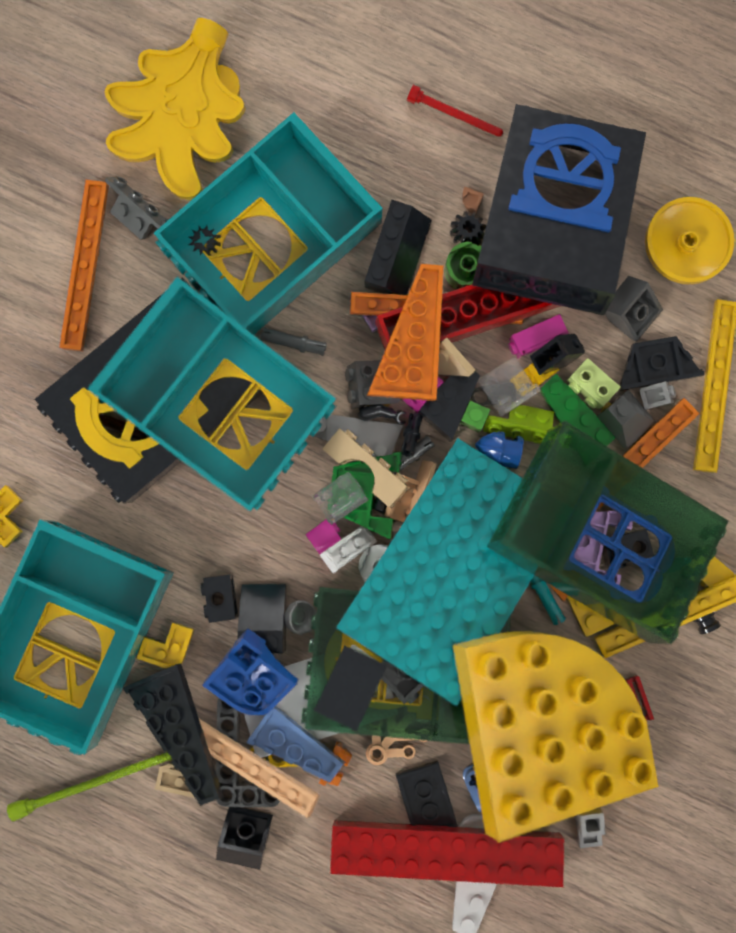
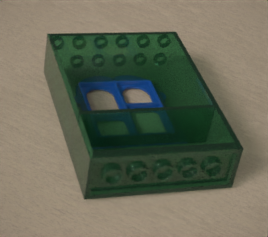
(555, 512)

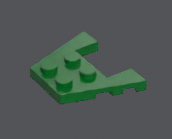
(365, 477)

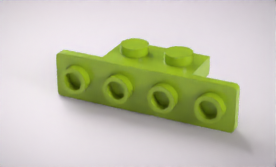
(522, 421)

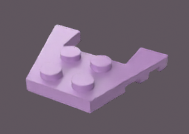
(590, 550)

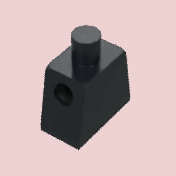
(564, 348)

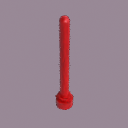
(416, 95)

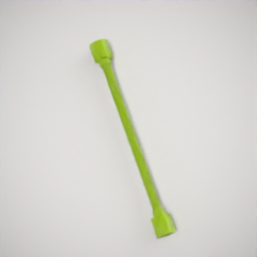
(22, 808)

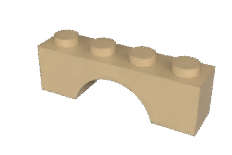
(387, 485)

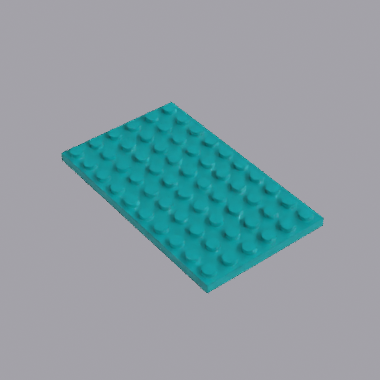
(439, 576)

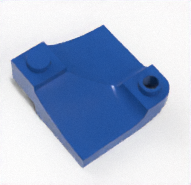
(250, 677)

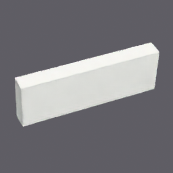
(348, 548)

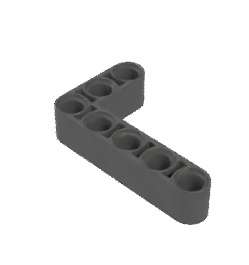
(232, 781)

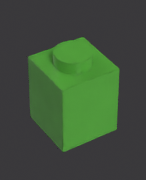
(474, 416)

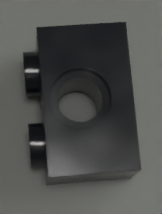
(224, 585)

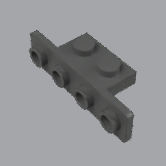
(133, 209)

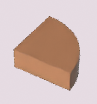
(472, 199)

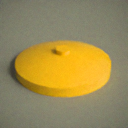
(689, 240)

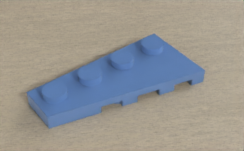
(290, 741)

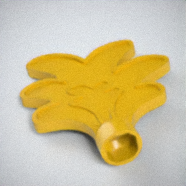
(177, 109)

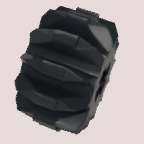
(473, 224)

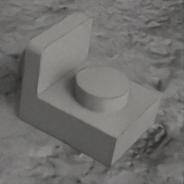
(657, 395)

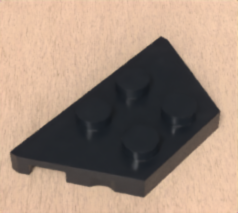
(658, 362)

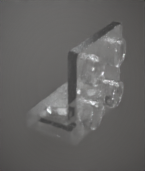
(508, 386)

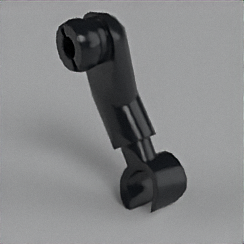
(375, 411)

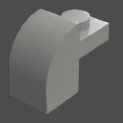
(590, 828)

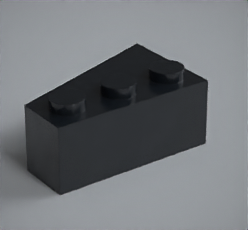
(450, 404)

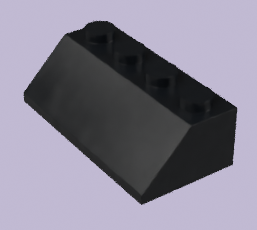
(397, 249)

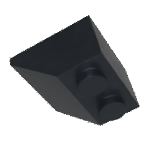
(244, 837)

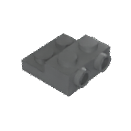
(401, 684)

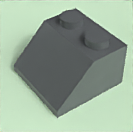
(634, 308)

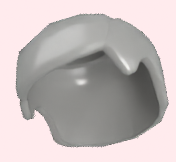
(299, 616)

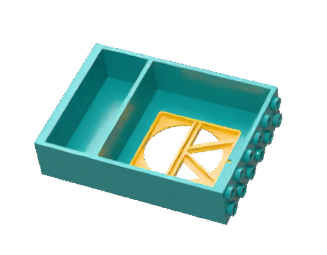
(282, 178)
(171, 361)
(84, 578)

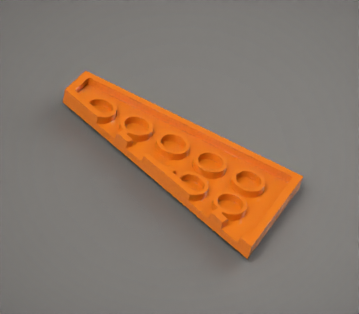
(412, 353)

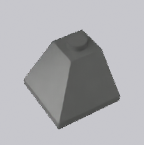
(626, 419)

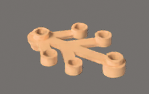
(387, 752)

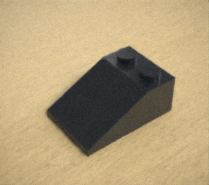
(263, 613)

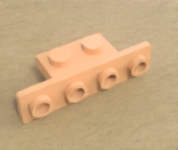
(417, 487)

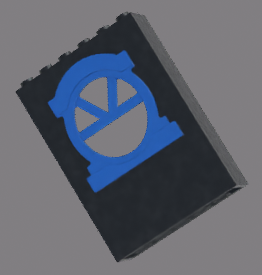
(550, 250)

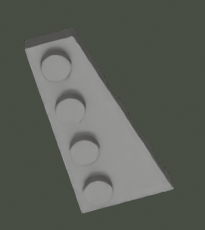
(377, 435)

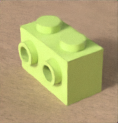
(592, 384)

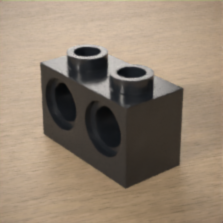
(628, 540)

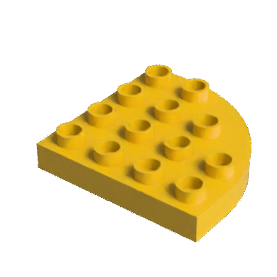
(549, 730)

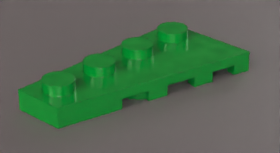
(570, 408)

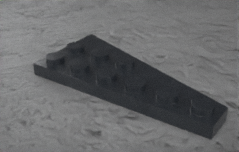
(177, 728)

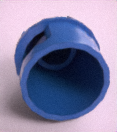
(501, 450)

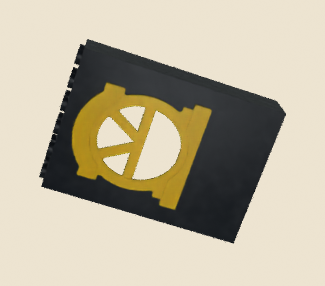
(122, 463)

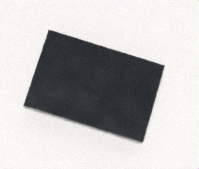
(350, 688)
(426, 796)

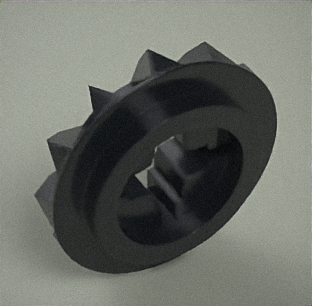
(210, 243)

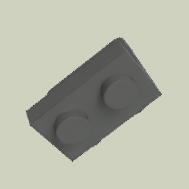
(360, 377)

